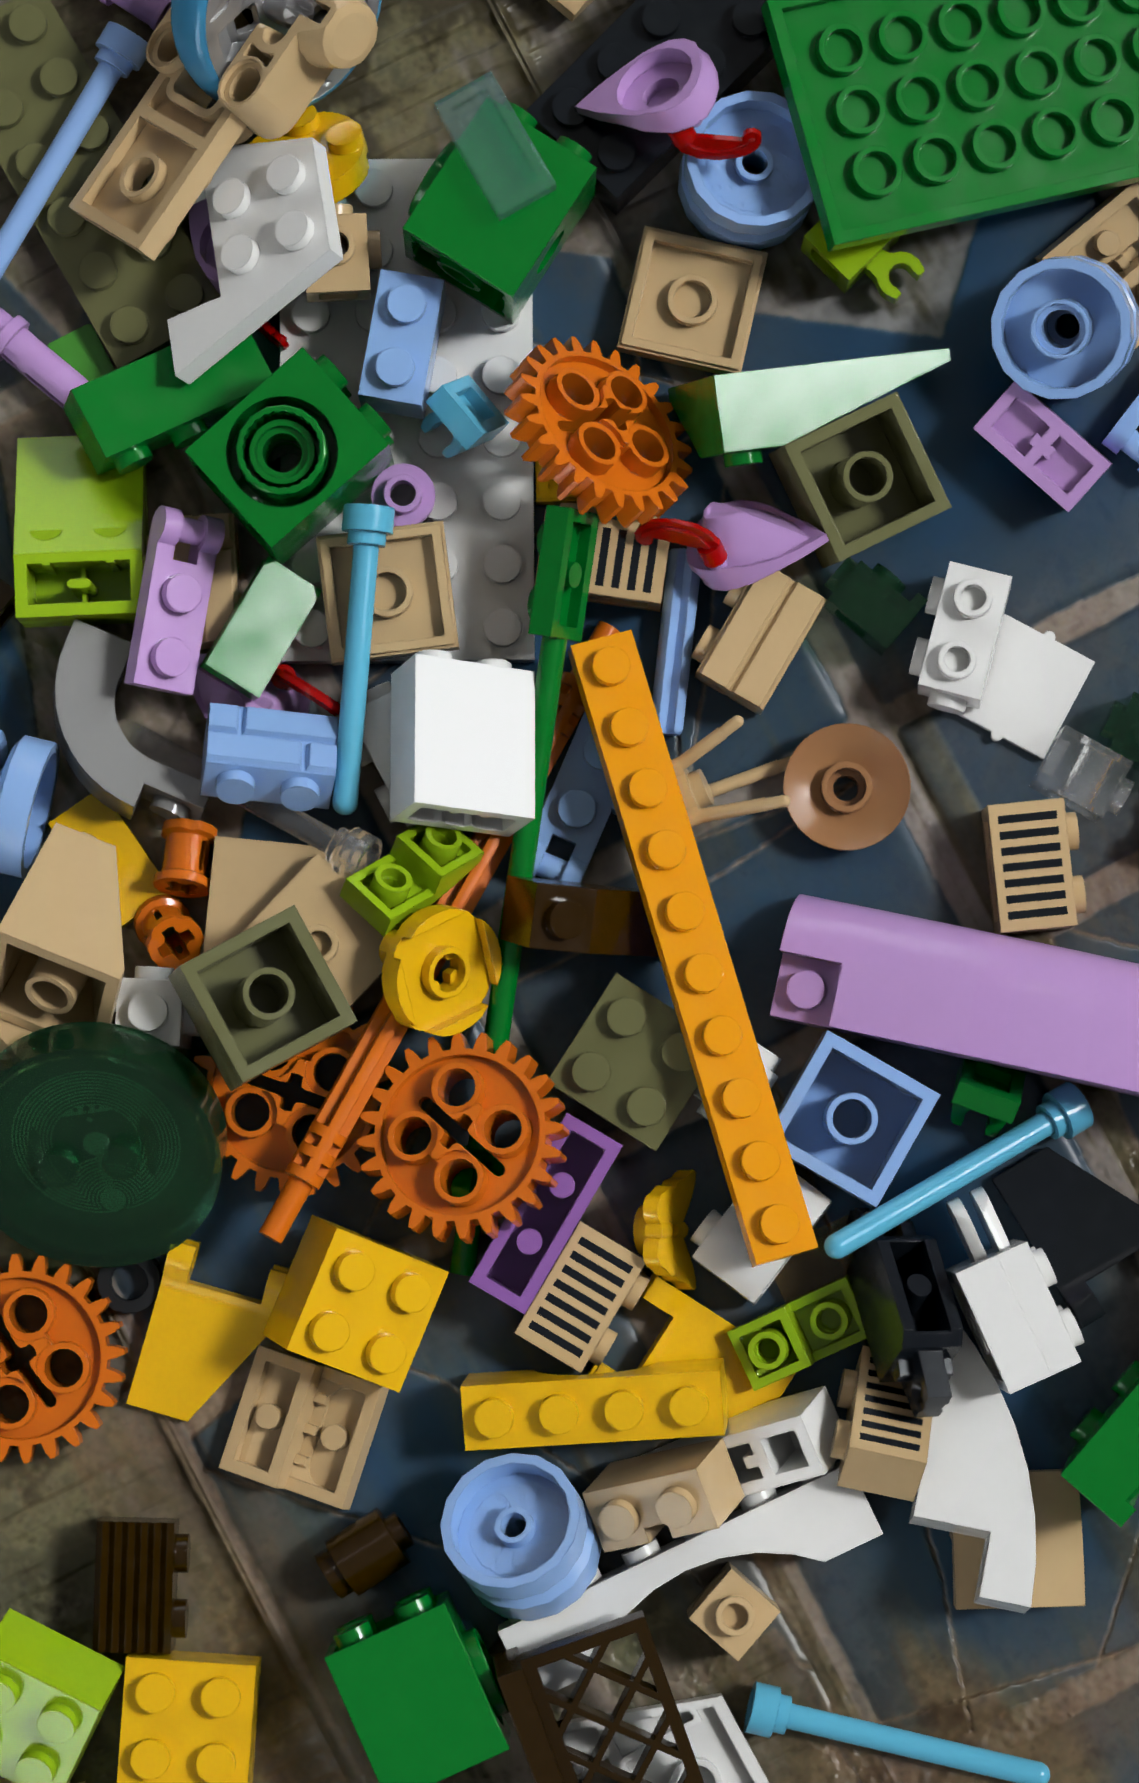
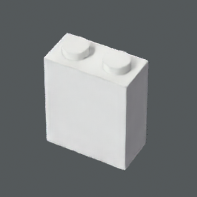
(462, 744)

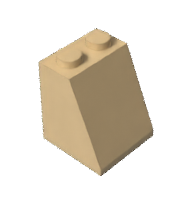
(63, 936)

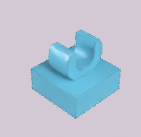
(465, 413)

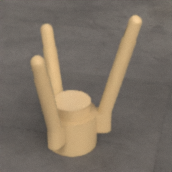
(699, 794)

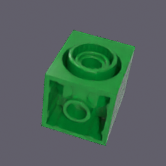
(489, 259)
(303, 413)
(419, 1690)

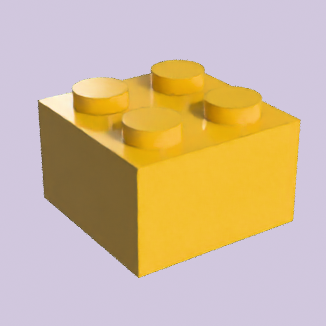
(355, 1303)
(189, 1718)

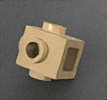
(351, 276)

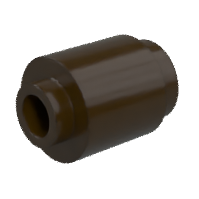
(365, 1553)

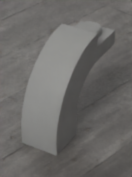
(92, 740)

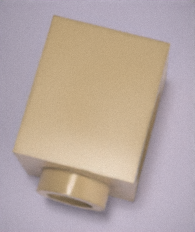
(733, 1611)

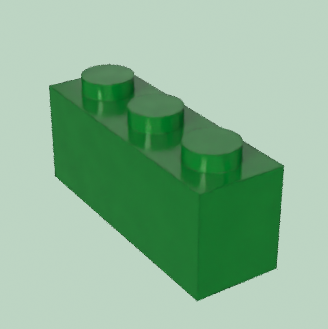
(148, 407)

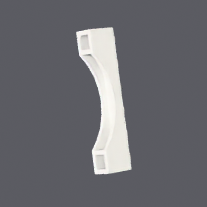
(802, 1520)

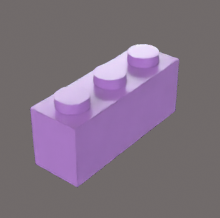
(525, 1255)

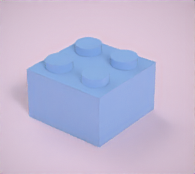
(853, 1118)

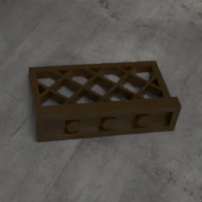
(543, 1735)

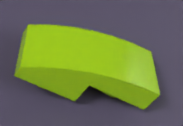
(414, 875)
(798, 1333)

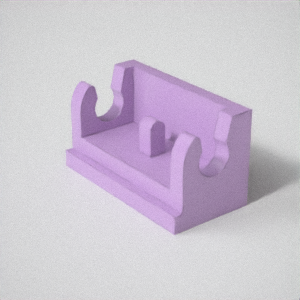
(1042, 446)

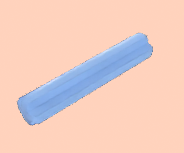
(675, 642)

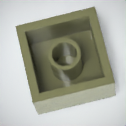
(860, 479)
(262, 997)
(629, 1064)

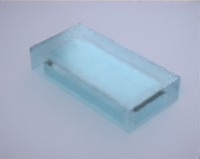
(495, 146)

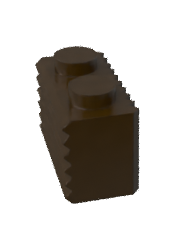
(138, 1585)

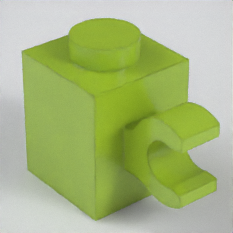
(849, 264)

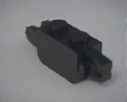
(908, 1313)

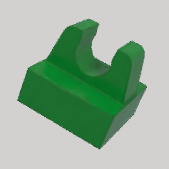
(987, 1090)

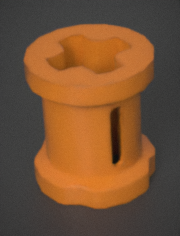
(185, 858)
(150, 930)

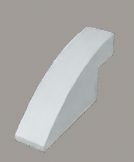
(981, 1483)

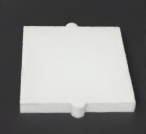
(1029, 687)

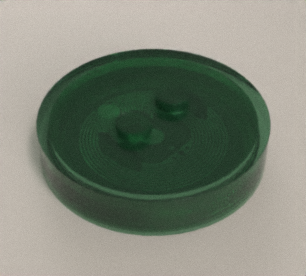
(105, 1144)

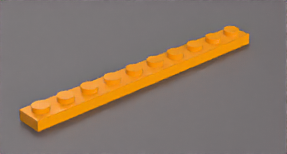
(692, 949)

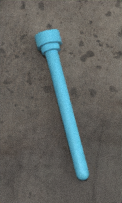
(367, 532)
(1060, 1114)
(774, 1713)

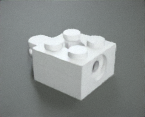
(1010, 1302)

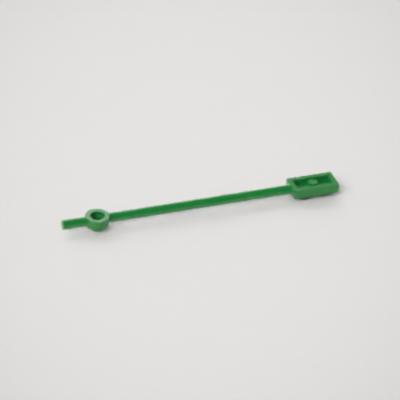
(557, 614)

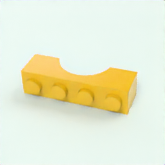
(619, 1406)

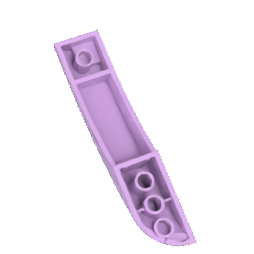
(960, 993)

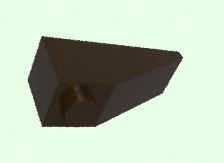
(575, 917)

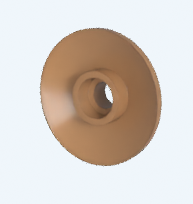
(855, 754)

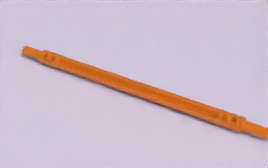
(383, 1033)

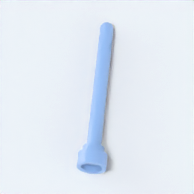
(117, 56)

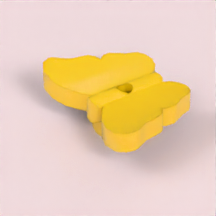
(661, 1230)

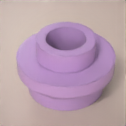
(411, 475)

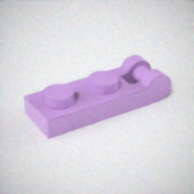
(173, 602)

